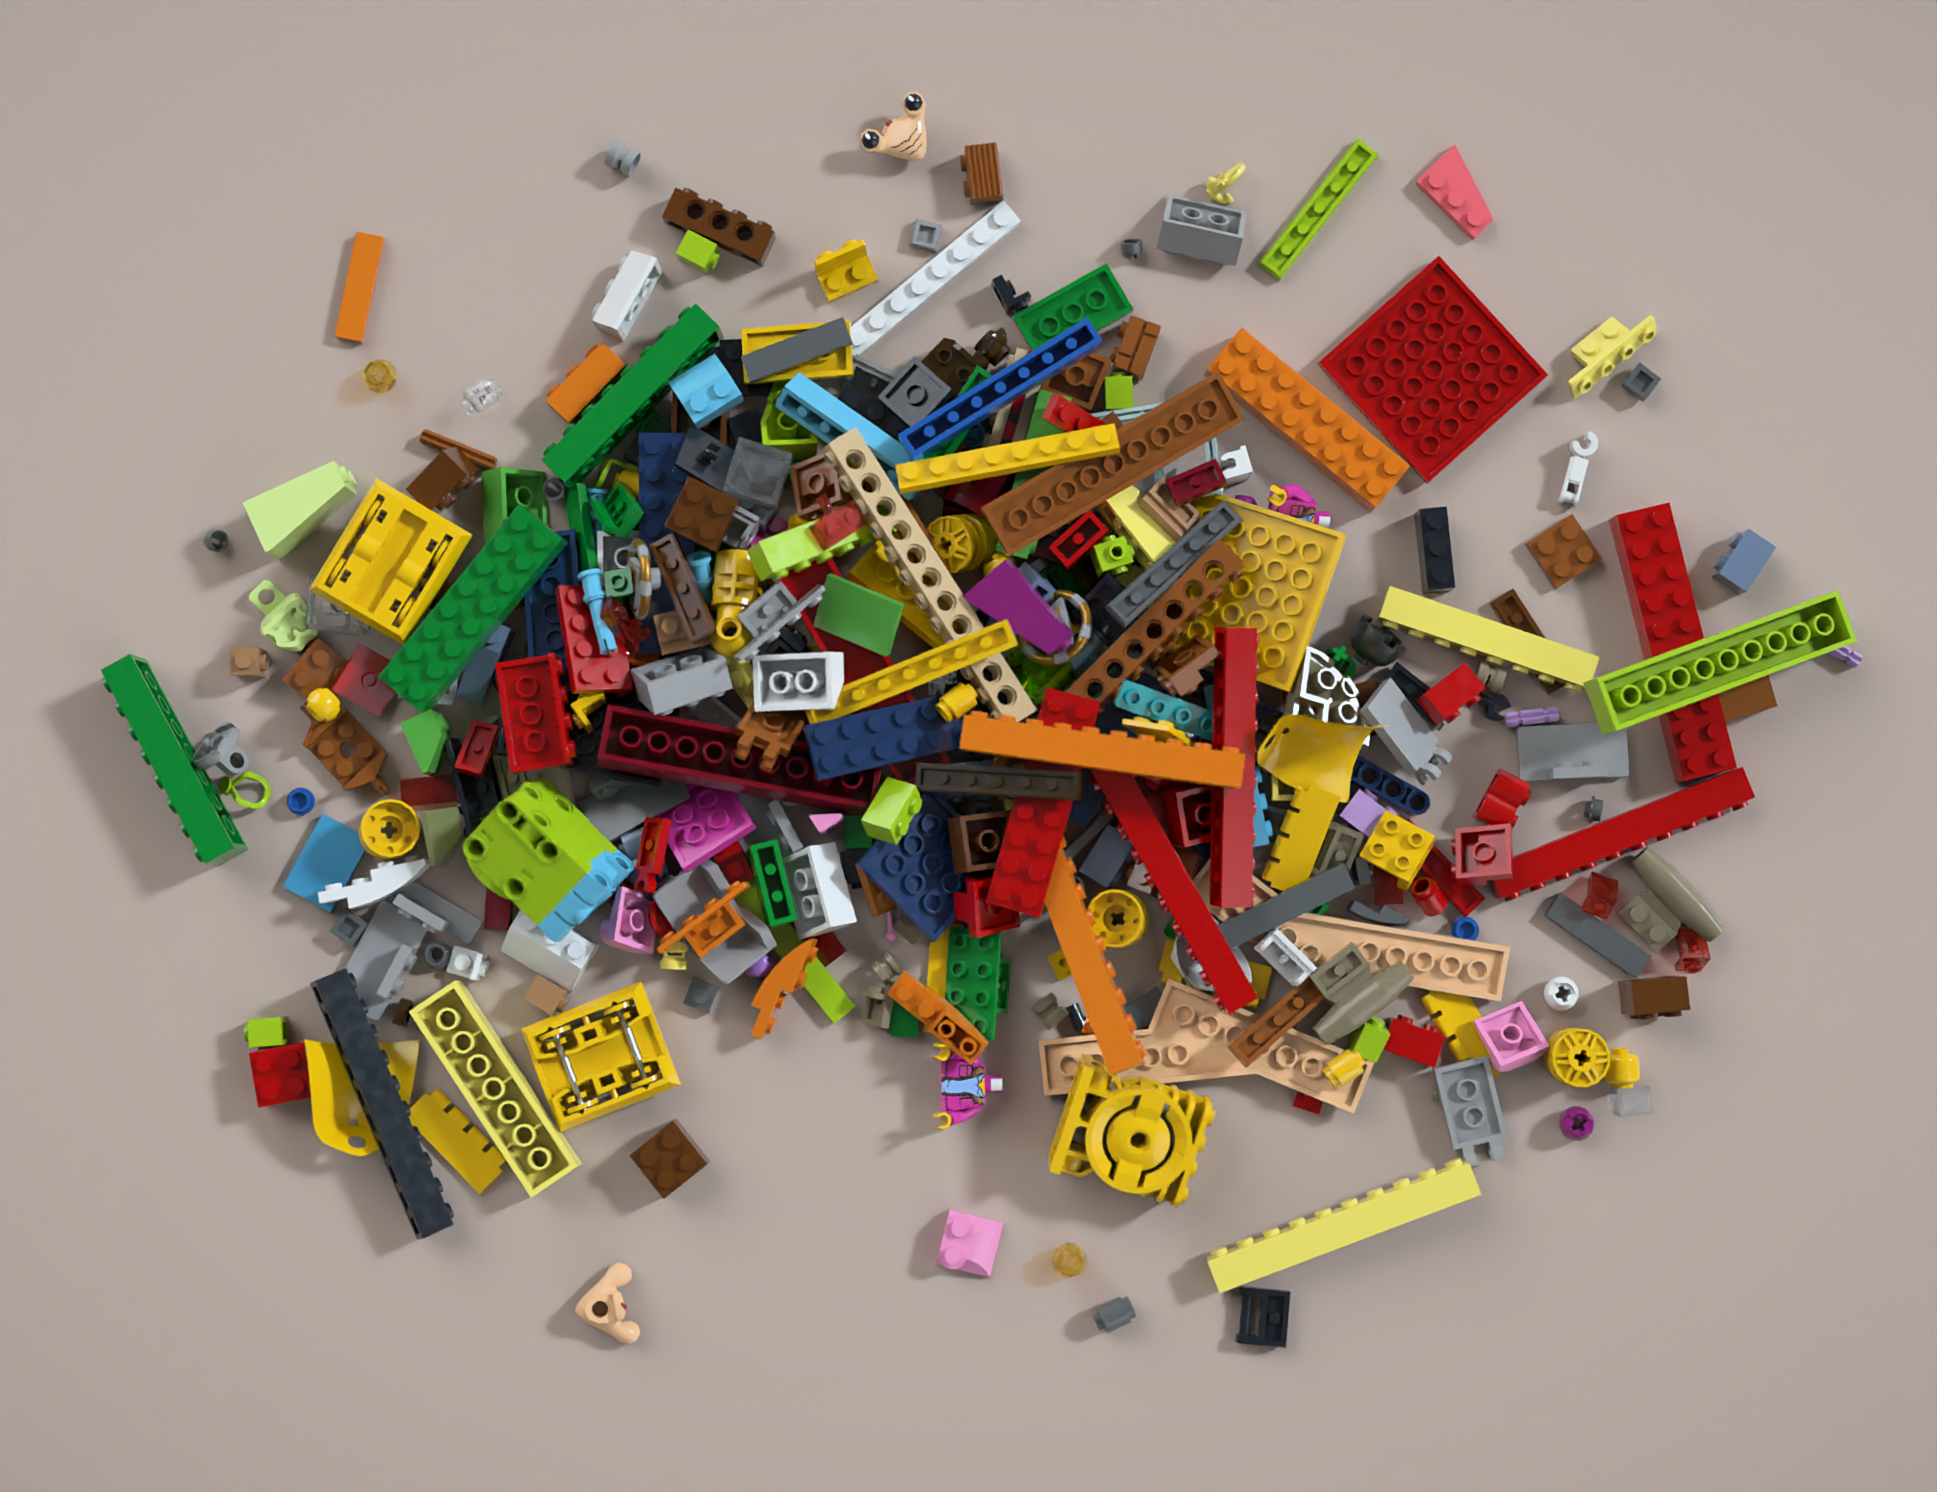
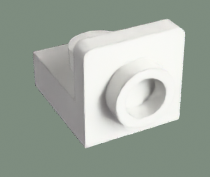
(468, 963)

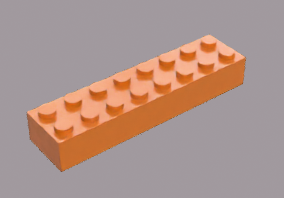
(1308, 420)

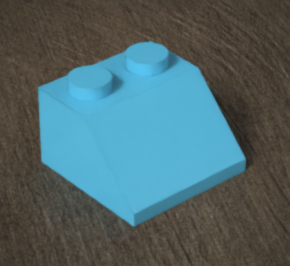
(706, 391)

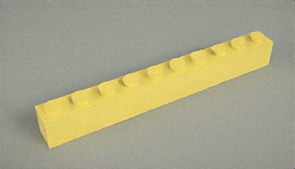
(1343, 1225)

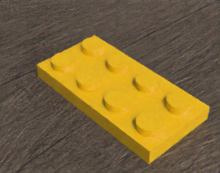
(828, 366)

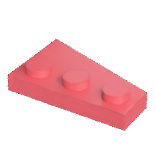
(1455, 193)

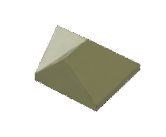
(442, 834)

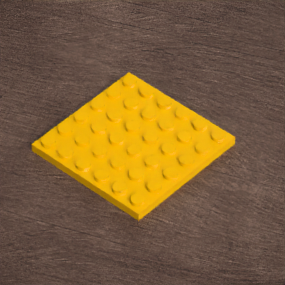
(1280, 589)

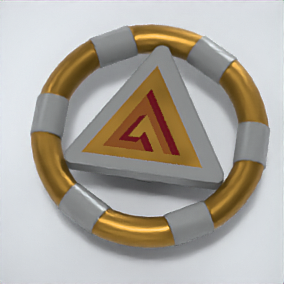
(644, 578)
(1061, 610)

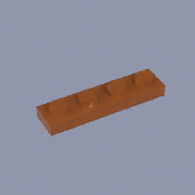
(1275, 1022)

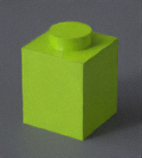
(698, 252)
(1118, 391)
(266, 1032)
(1369, 1039)

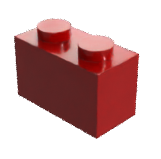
(1078, 540)
(1451, 694)
(1413, 1042)

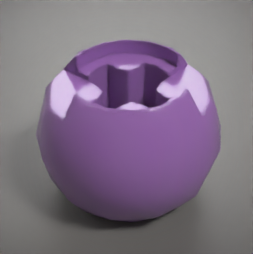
(761, 968)

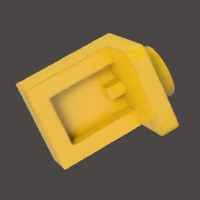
(584, 706)

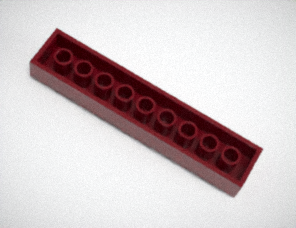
(705, 757)

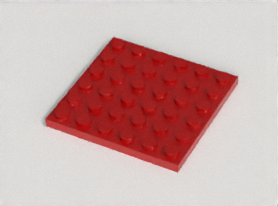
(1432, 369)

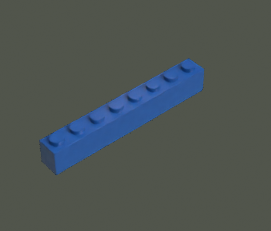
(1000, 390)

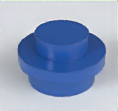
(300, 801)
(1465, 928)

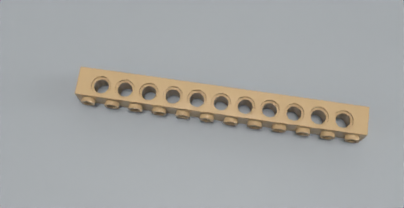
(929, 564)

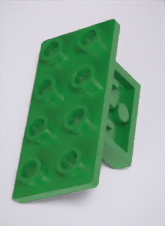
(977, 978)

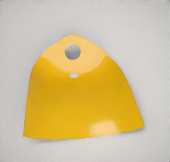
(1313, 753)
(335, 1099)

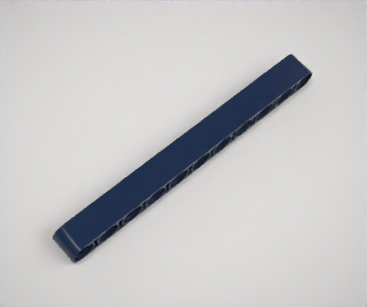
(1381, 776)

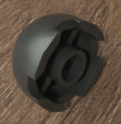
(1374, 643)

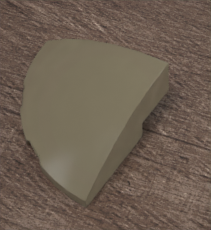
(1324, 693)

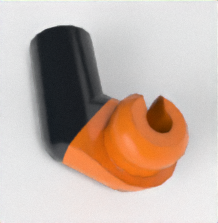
(1079, 1021)

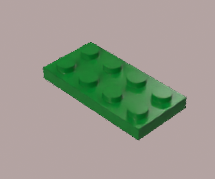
(1090, 296)

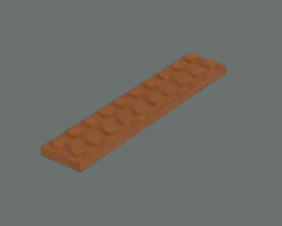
(1145, 447)

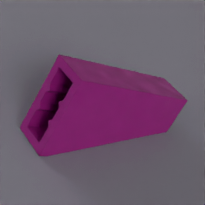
(1010, 596)

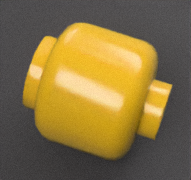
(1623, 1068)

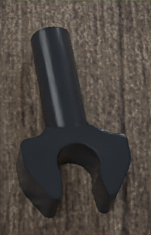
(1489, 703)

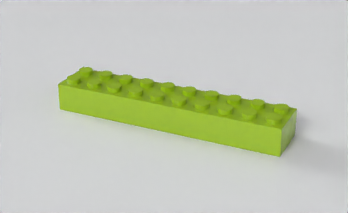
(1719, 662)

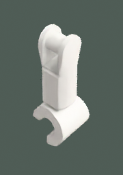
(1577, 468)

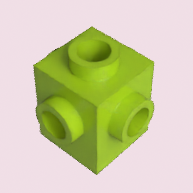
(1112, 556)

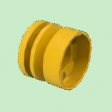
(963, 541)
(400, 818)
(1136, 918)
(1560, 1057)

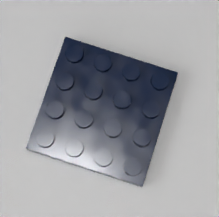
(920, 868)

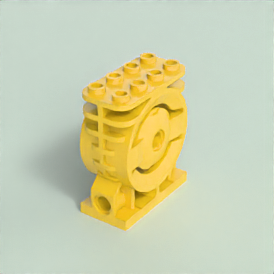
(1186, 1113)

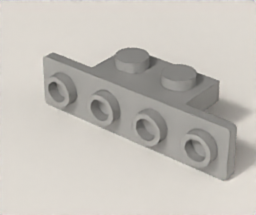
(771, 613)
(436, 912)

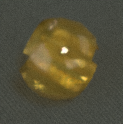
(371, 371)
(1065, 1270)

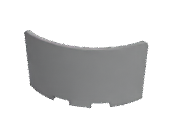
(689, 894)

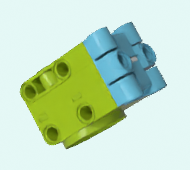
(546, 858)

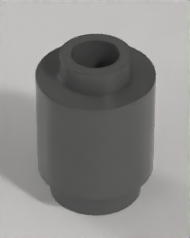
(1114, 1314)

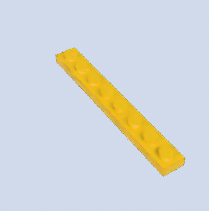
(1007, 458)
(918, 670)

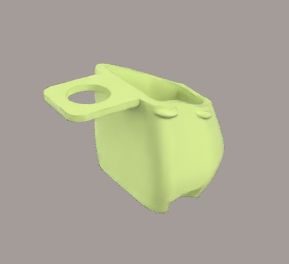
(284, 619)

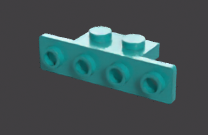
(1160, 706)

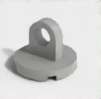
(218, 750)

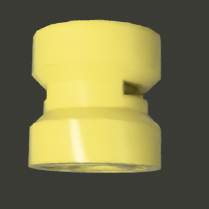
(675, 961)

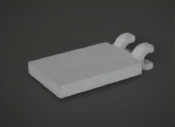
(1406, 732)
(1471, 1107)

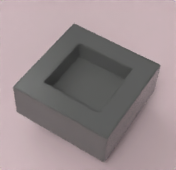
(1641, 382)
(1361, 871)
(349, 927)
(701, 995)

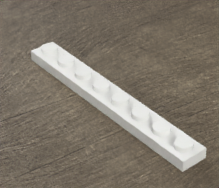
(932, 277)

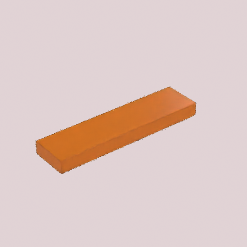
(359, 287)

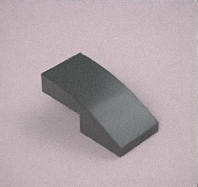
(1383, 915)

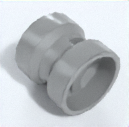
(622, 158)

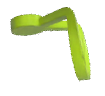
(605, 469)
(227, 787)

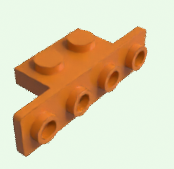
(712, 926)

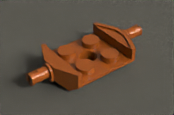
(354, 772)

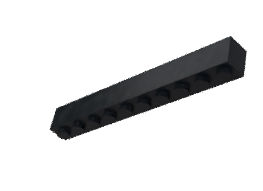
(382, 1104)

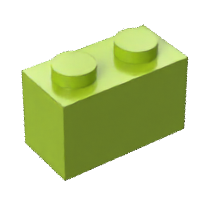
(892, 811)

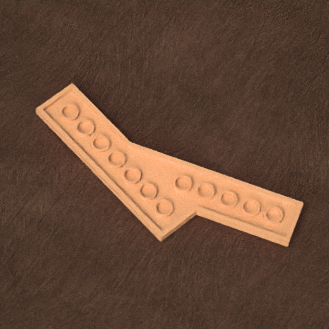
(1433, 959)
(1191, 1042)

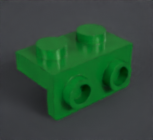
(618, 512)

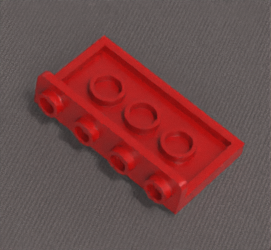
(586, 666)
(535, 713)

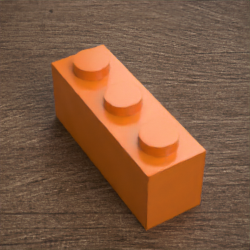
(585, 383)

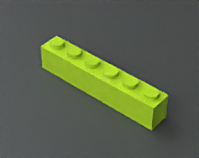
(798, 548)

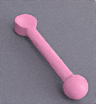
(890, 936)

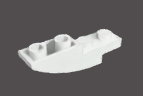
(385, 882)

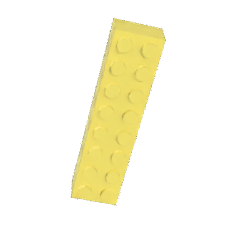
(495, 1087)

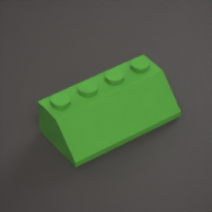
(504, 490)

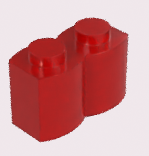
(1502, 799)

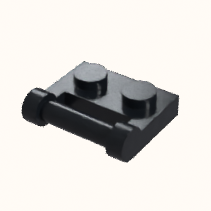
(1272, 1317)

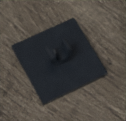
(704, 458)

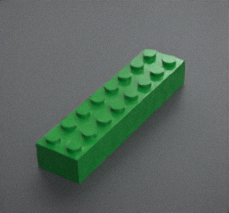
(632, 396)
(473, 609)
(171, 756)

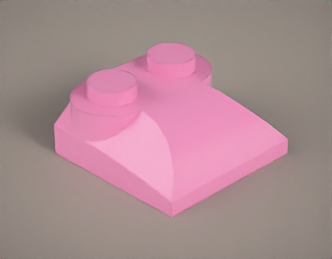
(629, 923)
(1511, 1037)
(969, 1243)

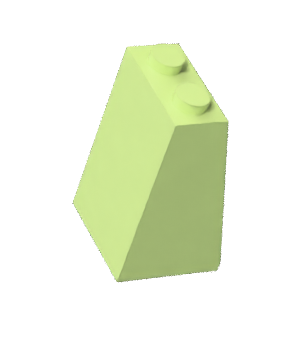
(299, 507)

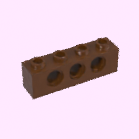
(753, 250)

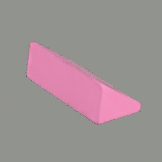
(826, 822)

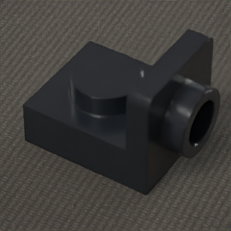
(1005, 293)

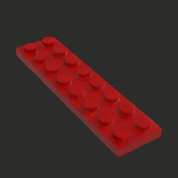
(1038, 824)

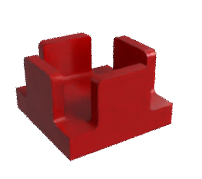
(982, 916)

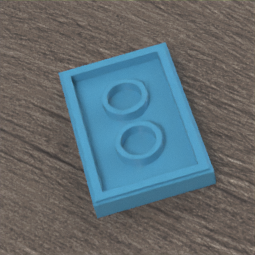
(327, 859)

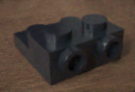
(730, 355)

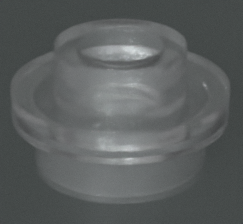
(1264, 849)

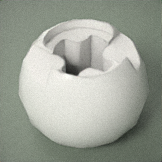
(1569, 999)

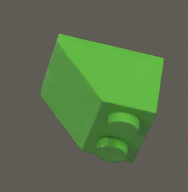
(427, 739)

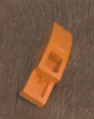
(785, 976)
(940, 1016)

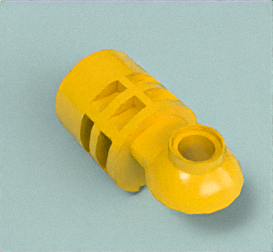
(733, 591)

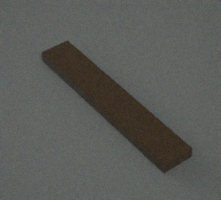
(998, 781)

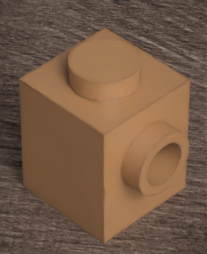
(248, 662)

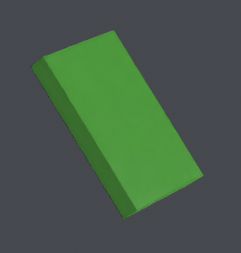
(858, 614)

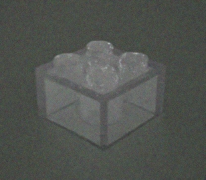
(757, 473)

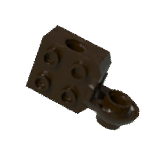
(955, 365)

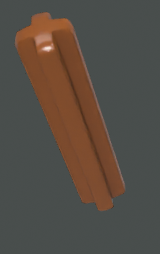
(441, 443)

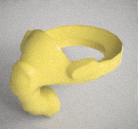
(1215, 186)

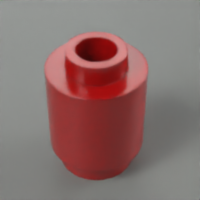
(1429, 896)

